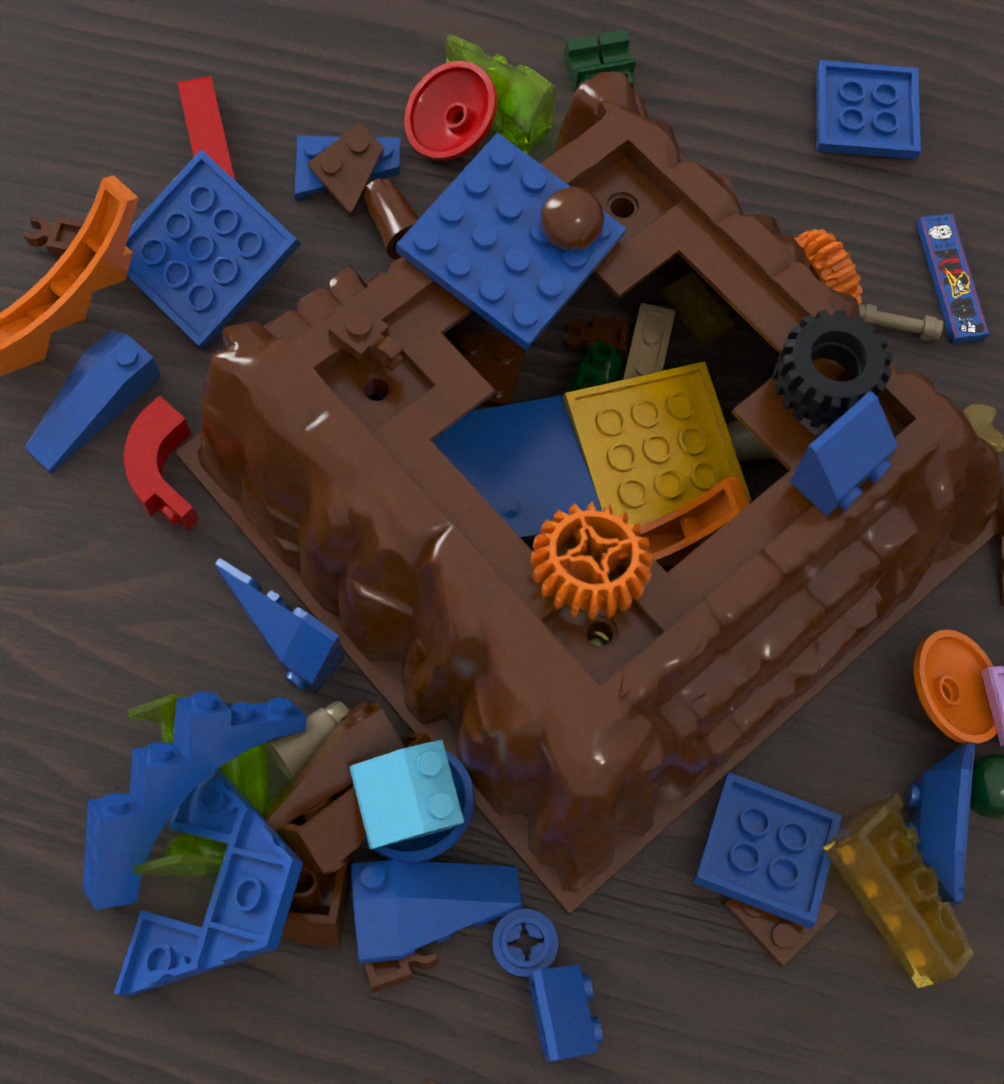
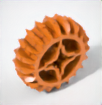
(830, 262)
(577, 576)

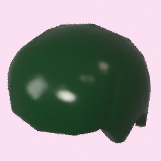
(988, 786)

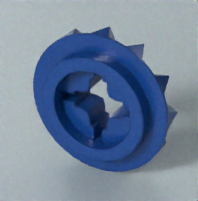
(537, 927)

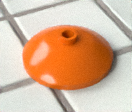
(952, 686)

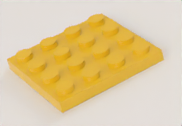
(653, 441)

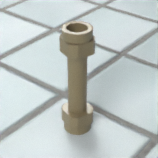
(928, 328)

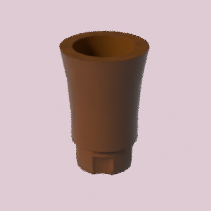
(389, 212)

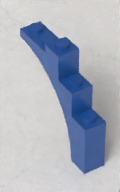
(162, 775)

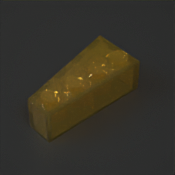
(900, 893)

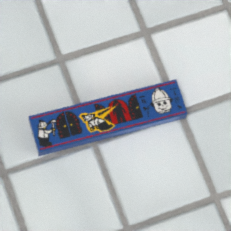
(952, 279)

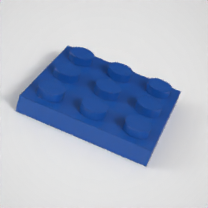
(867, 109)
(767, 850)

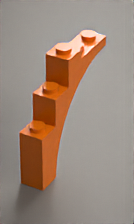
(63, 295)
(691, 525)

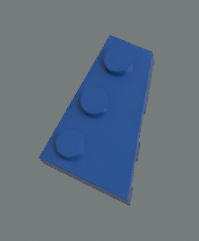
(311, 146)

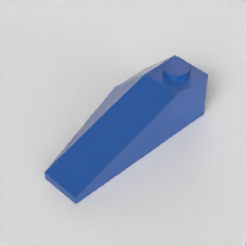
(95, 393)
(297, 640)
(425, 901)

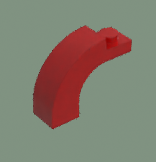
(147, 447)

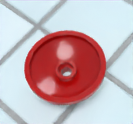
(441, 101)

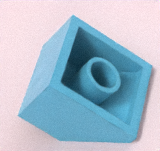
(406, 794)

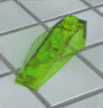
(523, 95)

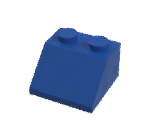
(846, 457)
(564, 1013)

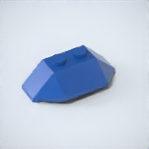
(941, 819)

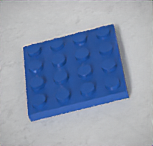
(489, 244)
(205, 249)

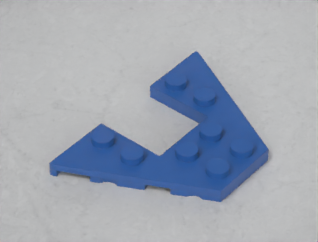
(246, 903)

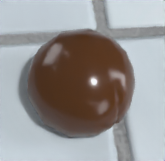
(572, 219)

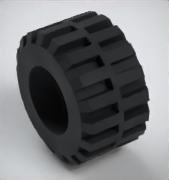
(838, 340)

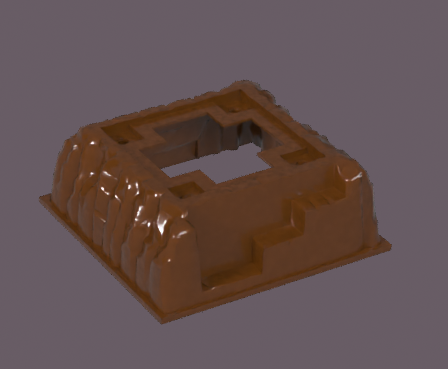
(436, 597)

